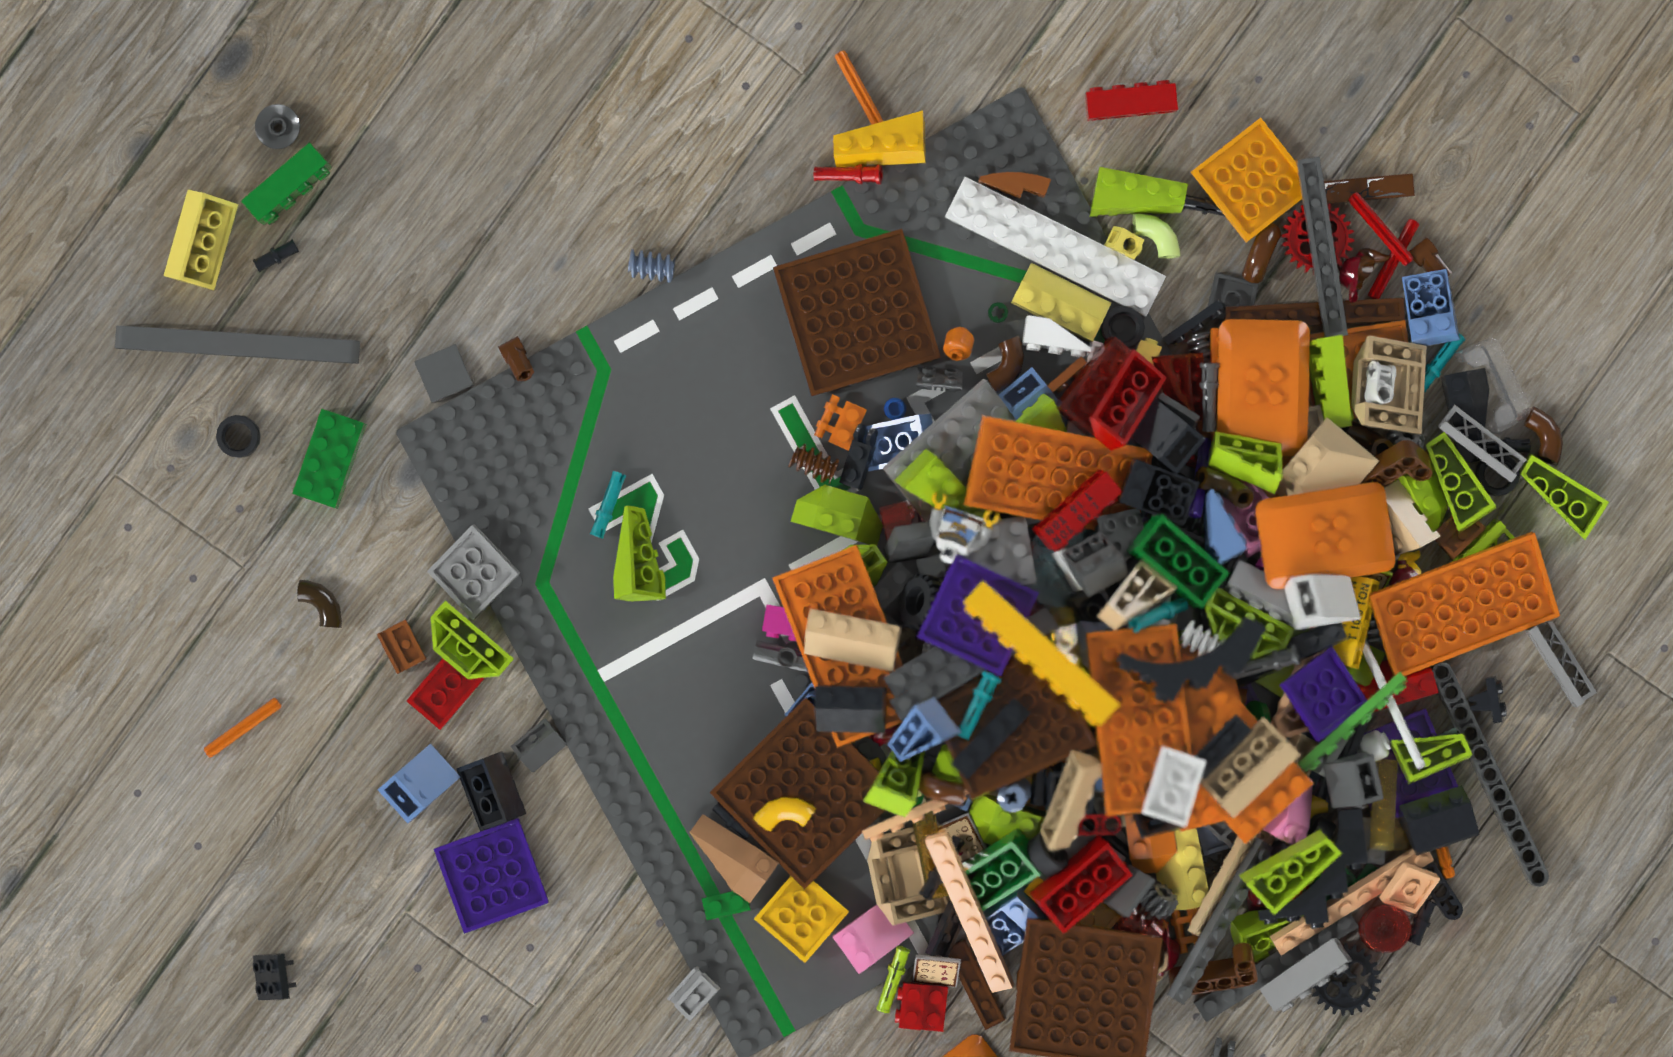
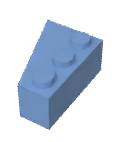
(922, 729)

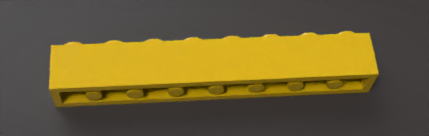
(1041, 654)

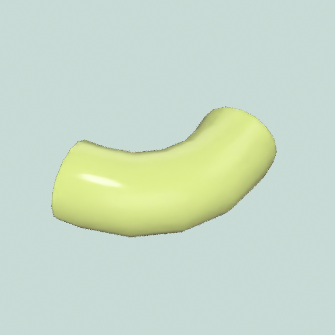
(1159, 232)

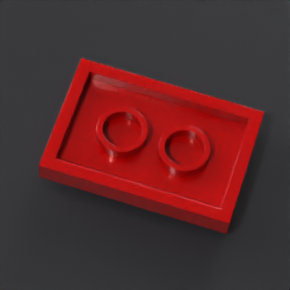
(442, 693)

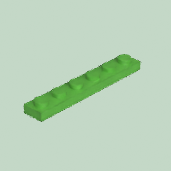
(1346, 729)

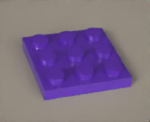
(1323, 693)

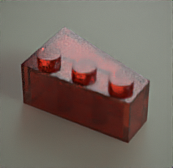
(1183, 379)
(895, 516)

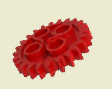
(1294, 243)

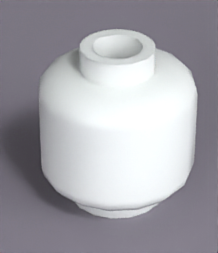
(1375, 744)

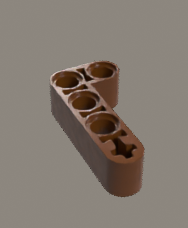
(1399, 460)
(1225, 973)

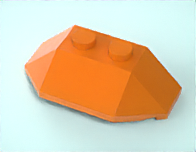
(1149, 853)

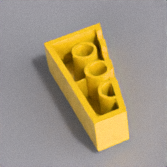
(883, 143)

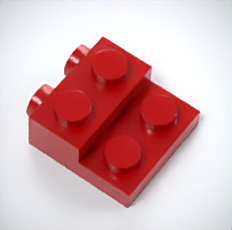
(921, 1006)

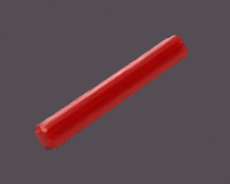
(1380, 229)
(1391, 264)

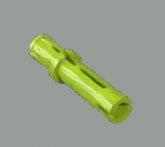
(900, 955)

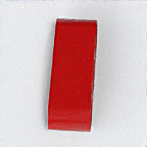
(1100, 825)

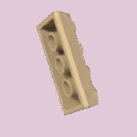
(852, 639)
(1250, 768)
(1070, 800)

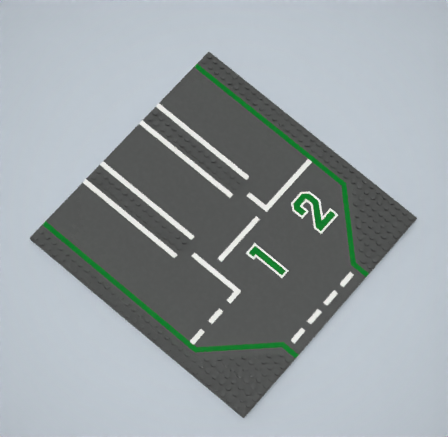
(702, 412)

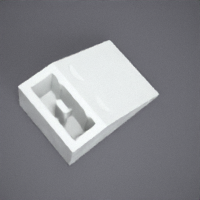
(1047, 334)
(1321, 600)

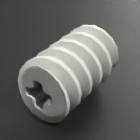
(1198, 639)

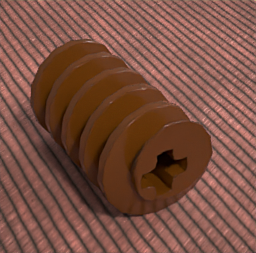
(814, 463)

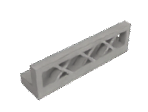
(1476, 449)
(1557, 668)

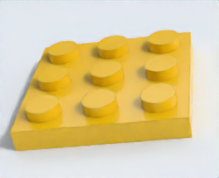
(801, 917)

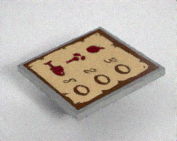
(966, 830)
(936, 970)

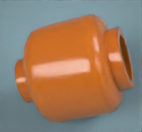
(958, 343)

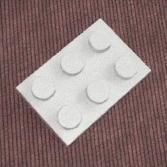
(1173, 786)

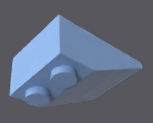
(895, 436)

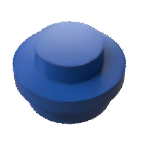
(895, 408)

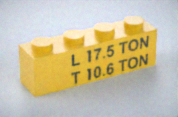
(1352, 649)

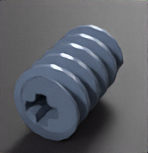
(651, 265)
(1014, 803)

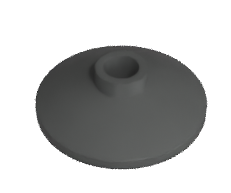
(266, 123)

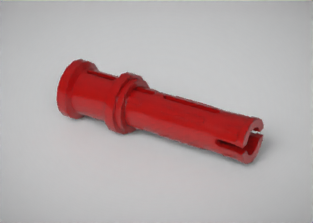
(859, 174)

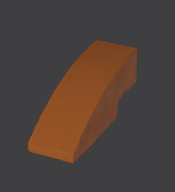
(1016, 182)

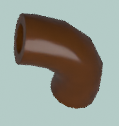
(1261, 253)
(1010, 365)
(1548, 434)
(941, 789)

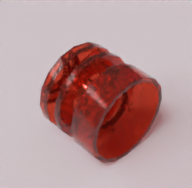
(1139, 923)
(1394, 937)

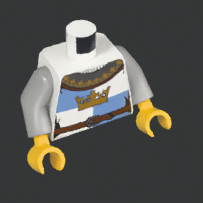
(959, 531)

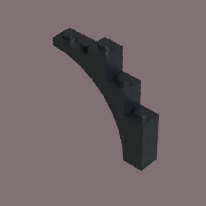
(1169, 677)
(1333, 880)

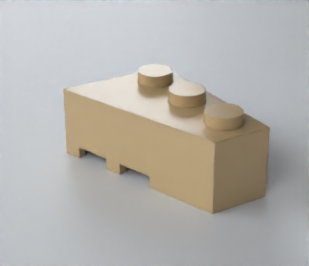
(1407, 525)
(1137, 594)

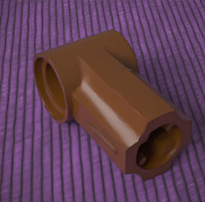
(1427, 257)
(515, 356)

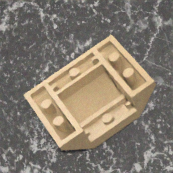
(1406, 408)
(1326, 462)
(899, 878)

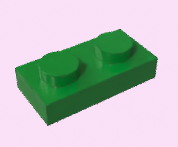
(724, 905)

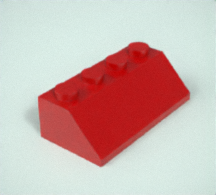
(1126, 401)
(1419, 685)
(1082, 884)

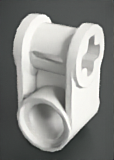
(1380, 383)

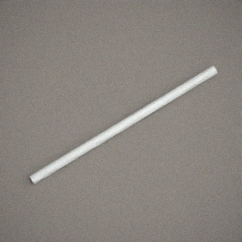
(1392, 705)

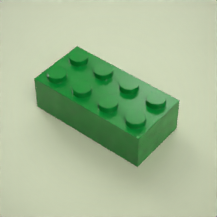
(287, 184)
(329, 458)
(1178, 560)
(1000, 869)

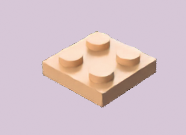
(1409, 888)

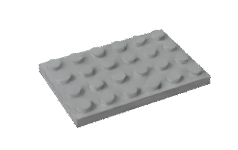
(951, 439)

